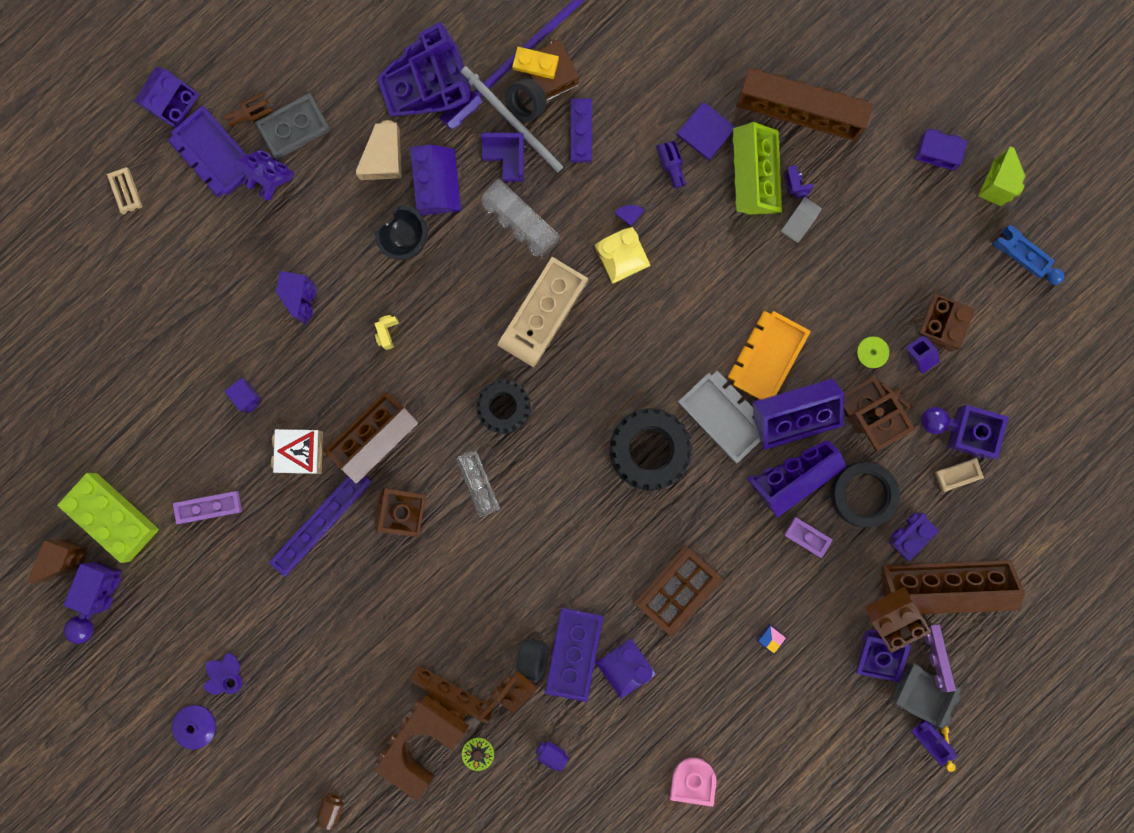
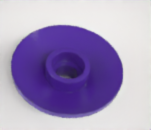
(203, 724)

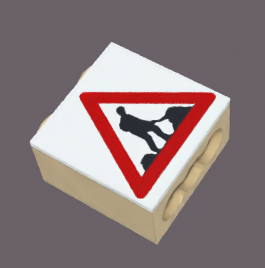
(297, 451)

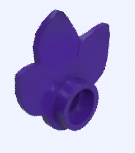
(221, 673)

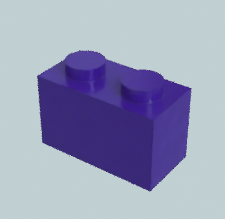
(940, 149)

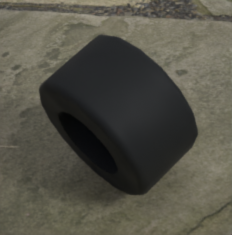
(532, 659)

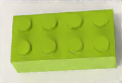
(108, 517)

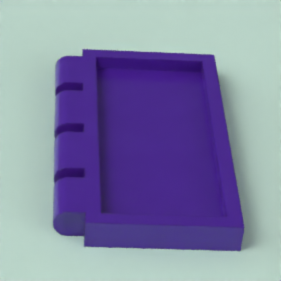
(211, 148)

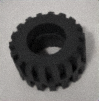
(486, 398)

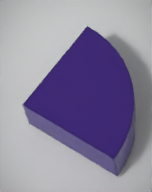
(629, 214)

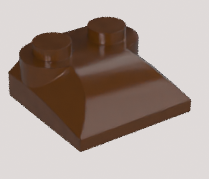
(399, 512)

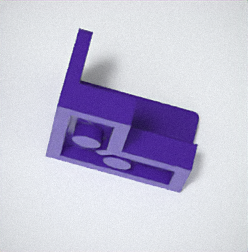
(505, 148)

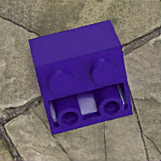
(166, 97)
(297, 294)

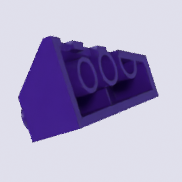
(797, 477)

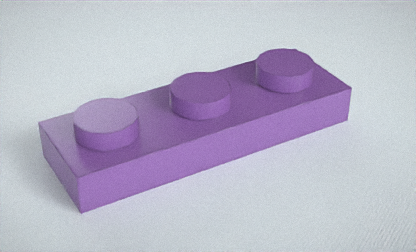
(207, 507)
(939, 659)

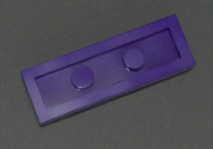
(581, 130)

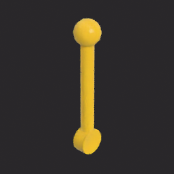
(949, 765)

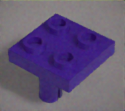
(265, 170)

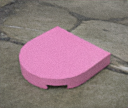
(693, 782)

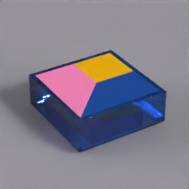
(771, 639)

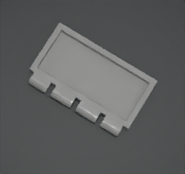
(721, 415)

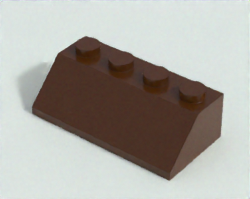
(371, 437)

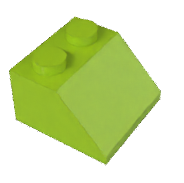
(1003, 179)

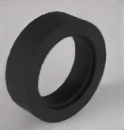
(891, 490)

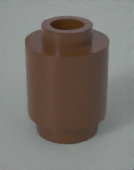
(330, 811)

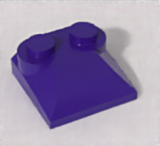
(878, 660)
(626, 668)

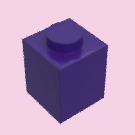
(923, 354)
(243, 396)

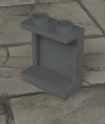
(922, 698)

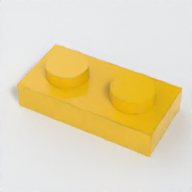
(535, 62)

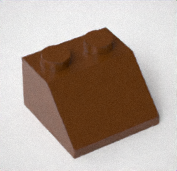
(56, 559)

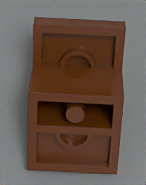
(876, 414)

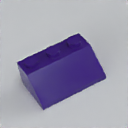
(435, 179)

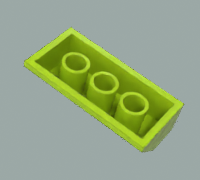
(757, 169)

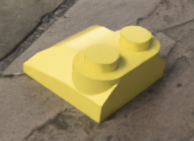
(622, 254)

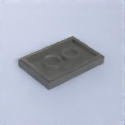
(292, 126)

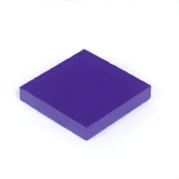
(706, 131)

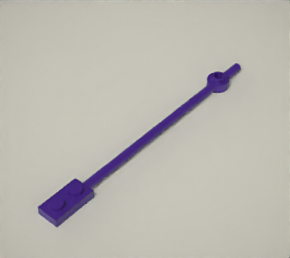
(454, 117)

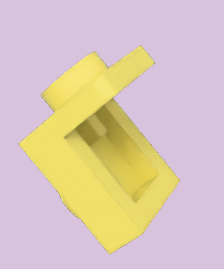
(383, 337)

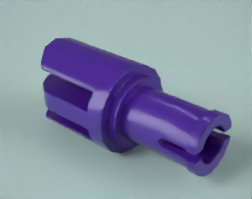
(671, 162)

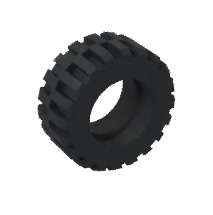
(679, 449)

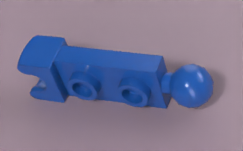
(1028, 255)

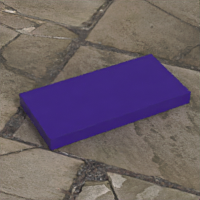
(574, 654)

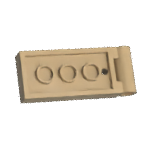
(543, 312)

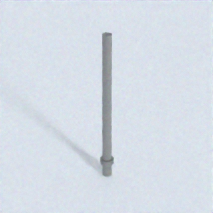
(474, 80)

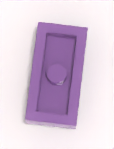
(808, 537)

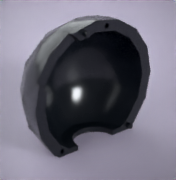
(403, 235)

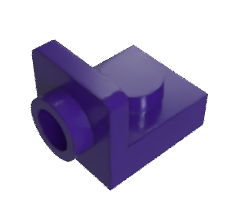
(793, 180)

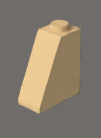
(382, 153)

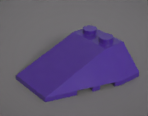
(426, 76)

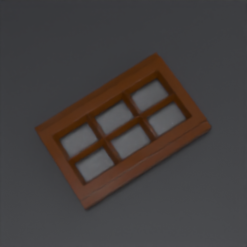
(678, 591)

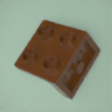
(512, 695)

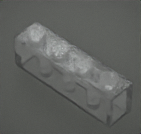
(520, 218)

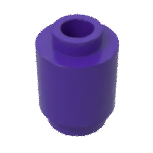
(551, 756)

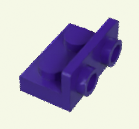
(913, 535)

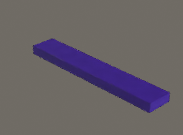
(318, 524)

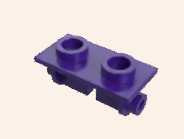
(934, 742)

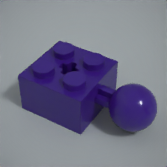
(964, 428)
(89, 595)

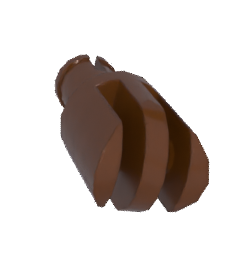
(246, 112)

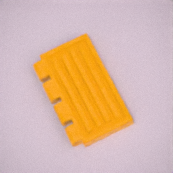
(771, 355)

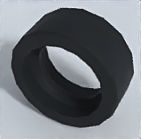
(536, 93)

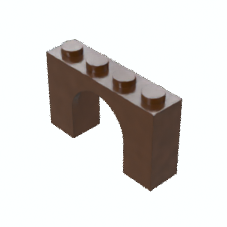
(427, 719)

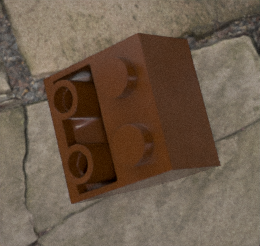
(946, 322)
(898, 619)

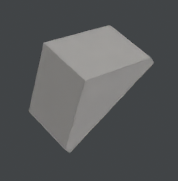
(801, 220)

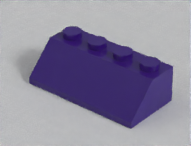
(799, 413)

